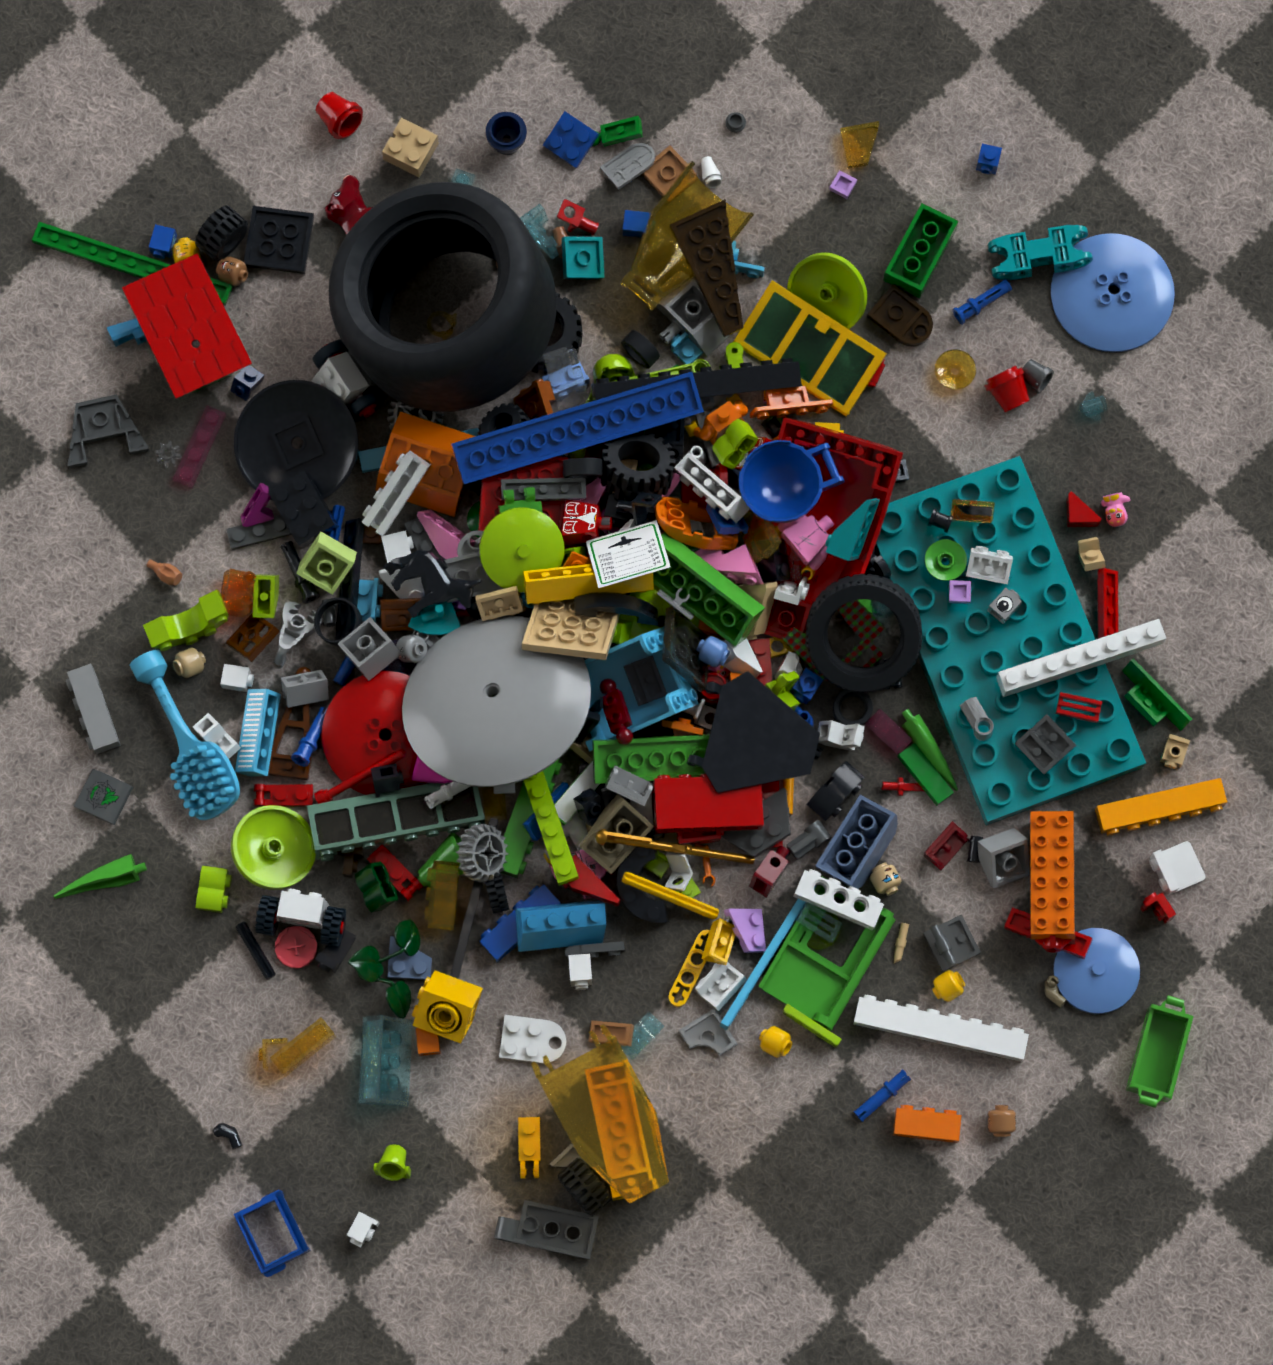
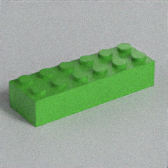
(712, 595)

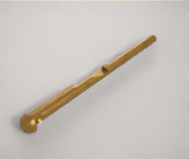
(603, 836)

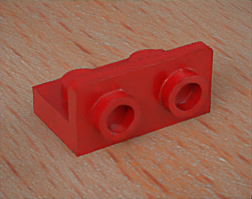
(1163, 909)

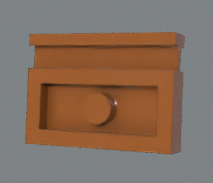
(396, 614)

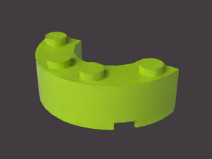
(188, 625)

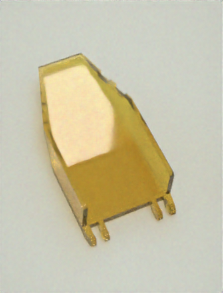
(608, 1117)

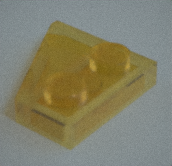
(858, 143)

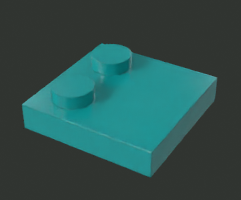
(582, 257)

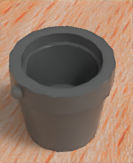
(1037, 375)

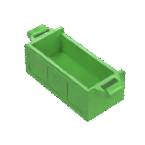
(1159, 1052)

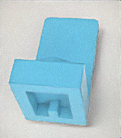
(752, 271)

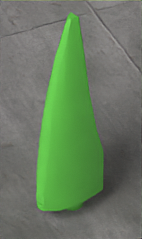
(926, 743)
(113, 874)

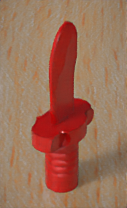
(900, 786)

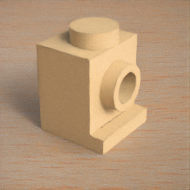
(1168, 758)

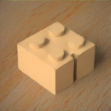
(410, 147)

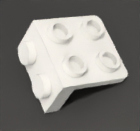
(1177, 868)

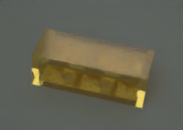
(442, 895)
(303, 1047)

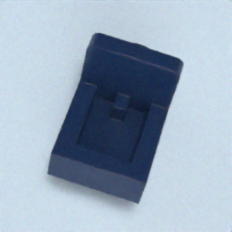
(246, 382)

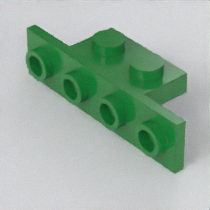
(1152, 699)

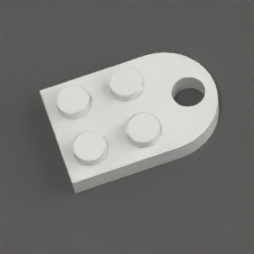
(529, 1039)

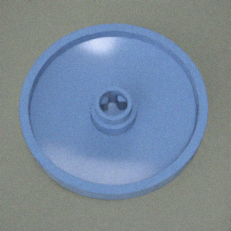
(1103, 978)

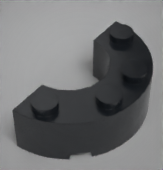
(637, 900)

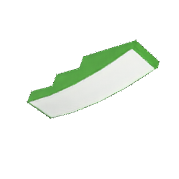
(565, 805)

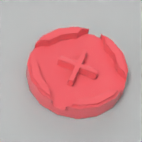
(296, 947)

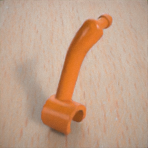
(706, 863)

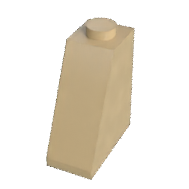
(764, 594)

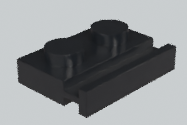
(645, 680)

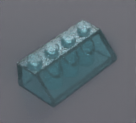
(385, 1061)

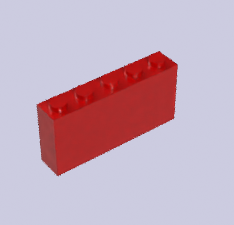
(695, 806)

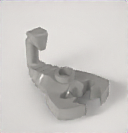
(293, 630)

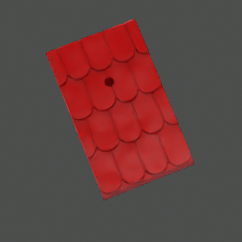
(181, 308)

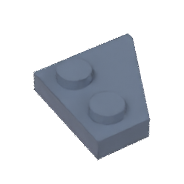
(408, 967)

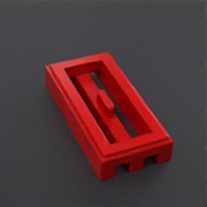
(1097, 703)

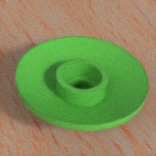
(947, 550)

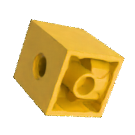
(446, 1006)

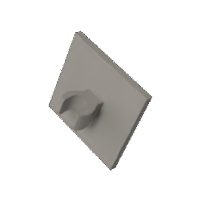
(677, 602)

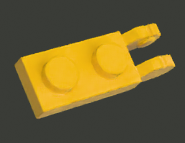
(529, 1144)

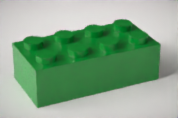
(920, 250)

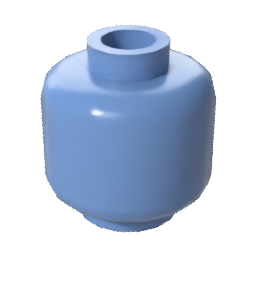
(713, 651)

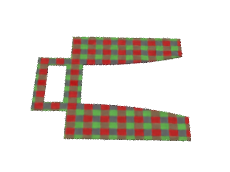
(862, 623)

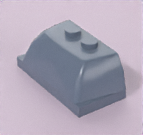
(859, 843)

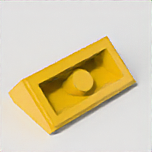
(719, 942)

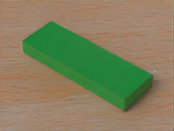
(925, 774)

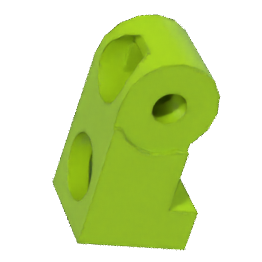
(734, 354)

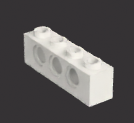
(846, 910)

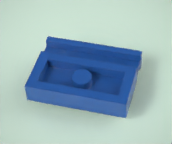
(726, 527)

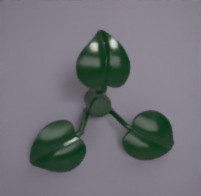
(369, 966)

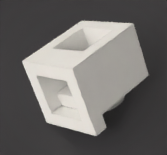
(362, 1229)

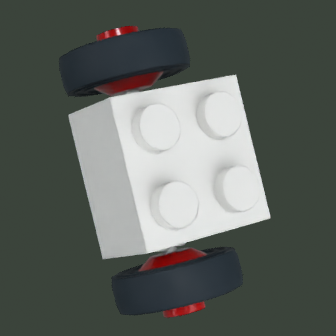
(345, 380)

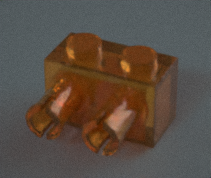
(237, 592)

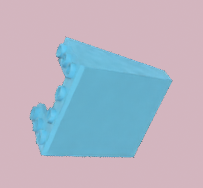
(679, 694)

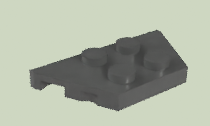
(775, 827)

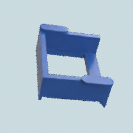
(279, 1264)

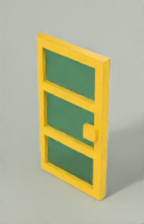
(830, 356)

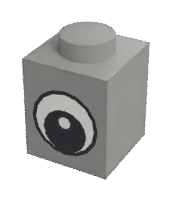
(1005, 605)

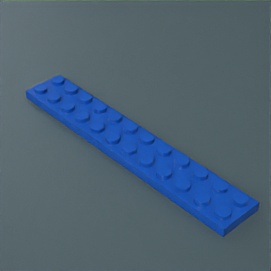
(577, 427)

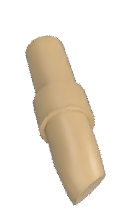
(901, 942)

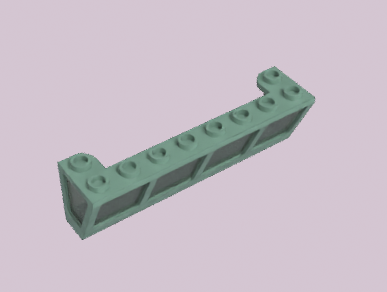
(389, 818)

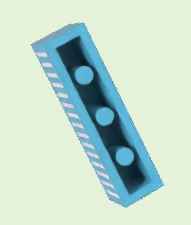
(257, 732)

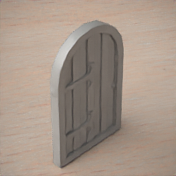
(629, 164)

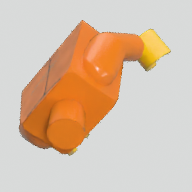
(719, 420)

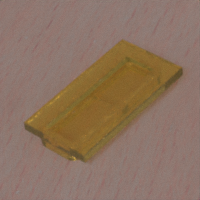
(761, 537)

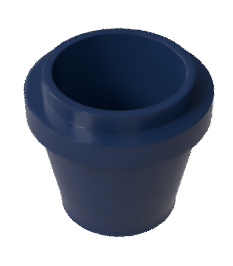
(506, 125)

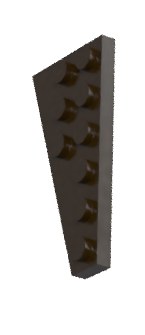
(709, 254)

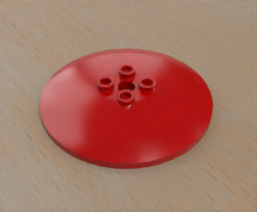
(354, 725)

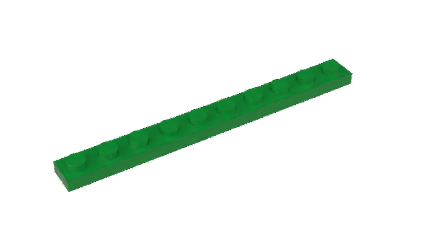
(108, 255)

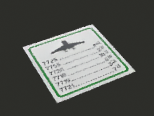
(627, 554)

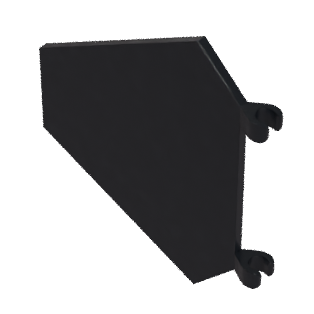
(754, 737)

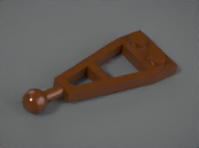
(281, 764)

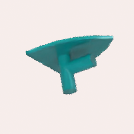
(436, 620)

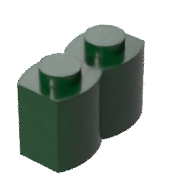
(376, 887)

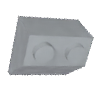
(1004, 857)

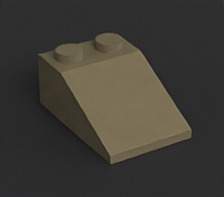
(620, 818)

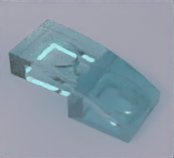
(643, 1034)

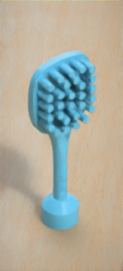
(202, 768)

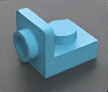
(685, 348)

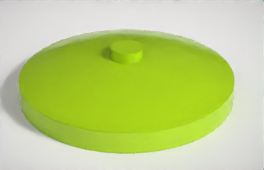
(831, 287)
(519, 542)
(273, 847)

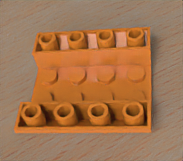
(432, 442)

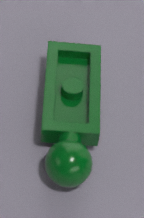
(620, 131)

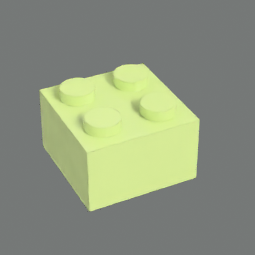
(326, 563)

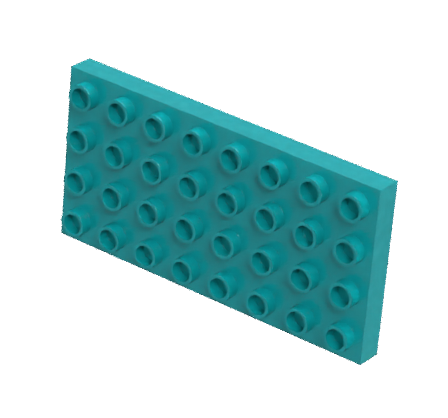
(969, 646)

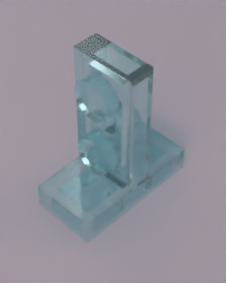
(533, 221)

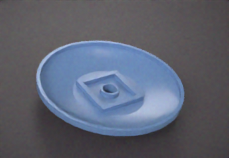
(1121, 319)

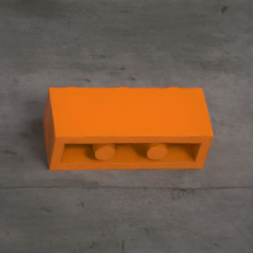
(927, 1124)

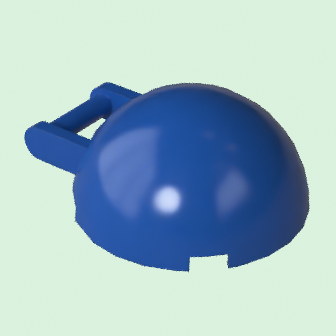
(784, 480)

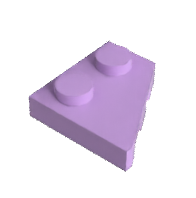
(748, 929)

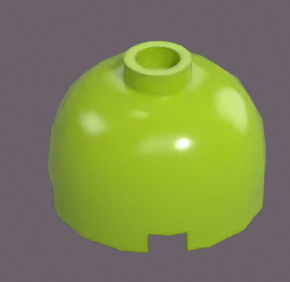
(611, 367)

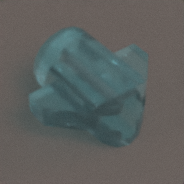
(1093, 406)

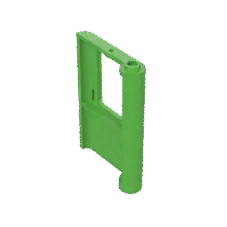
(812, 981)

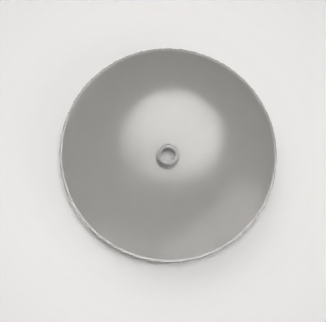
(498, 738)

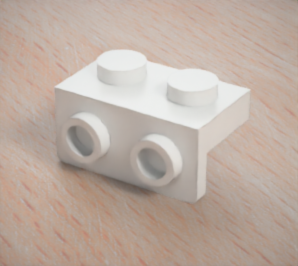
(720, 985)

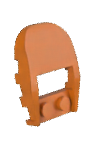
(675, 521)

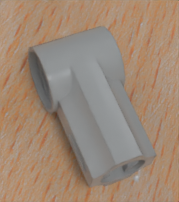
(976, 717)

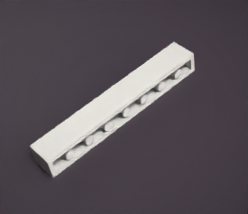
(1081, 657)
(941, 1029)

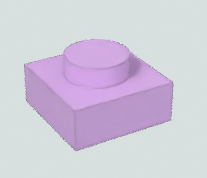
(843, 184)
(959, 591)

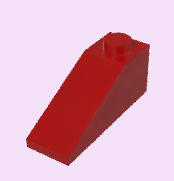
(590, 884)

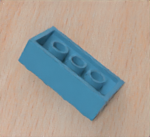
(560, 925)

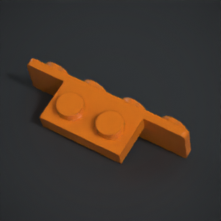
(789, 401)

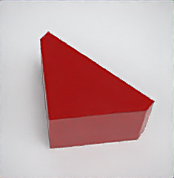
(1079, 513)

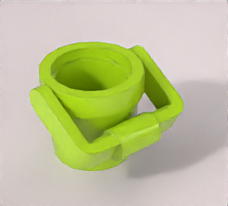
(393, 1164)

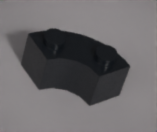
(835, 791)

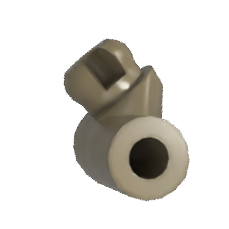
(1052, 991)

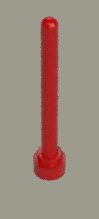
(327, 795)

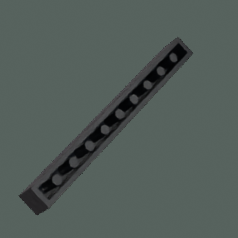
(715, 382)

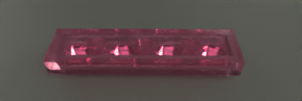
(199, 446)

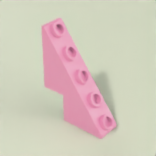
(735, 565)

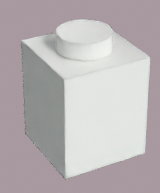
(236, 678)

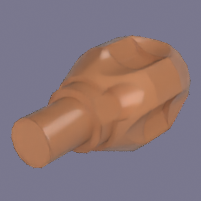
(166, 572)

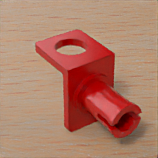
(578, 220)

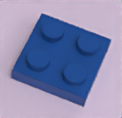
(571, 139)

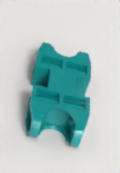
(1040, 252)

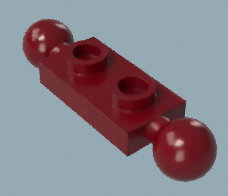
(616, 712)

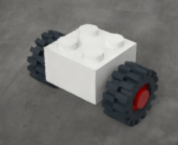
(304, 911)

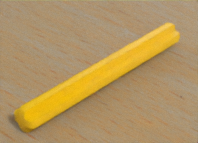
(670, 895)

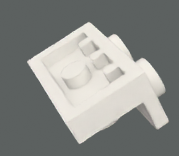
(989, 565)
(791, 593)

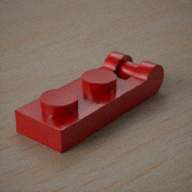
(284, 795)
(397, 872)

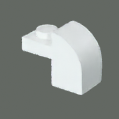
(212, 731)
(840, 735)

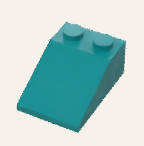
(850, 536)

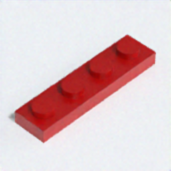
(1107, 602)
(1020, 923)

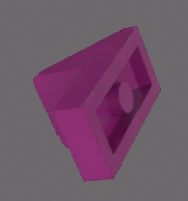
(255, 510)

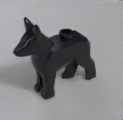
(434, 578)

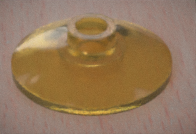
(959, 360)

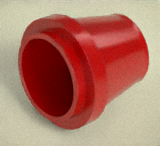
(339, 115)
(1008, 388)

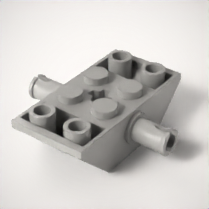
(699, 326)

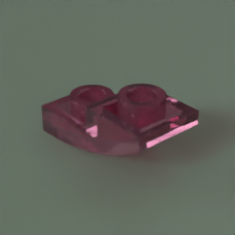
(889, 731)

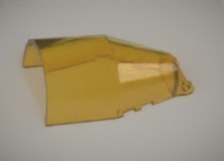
(658, 260)

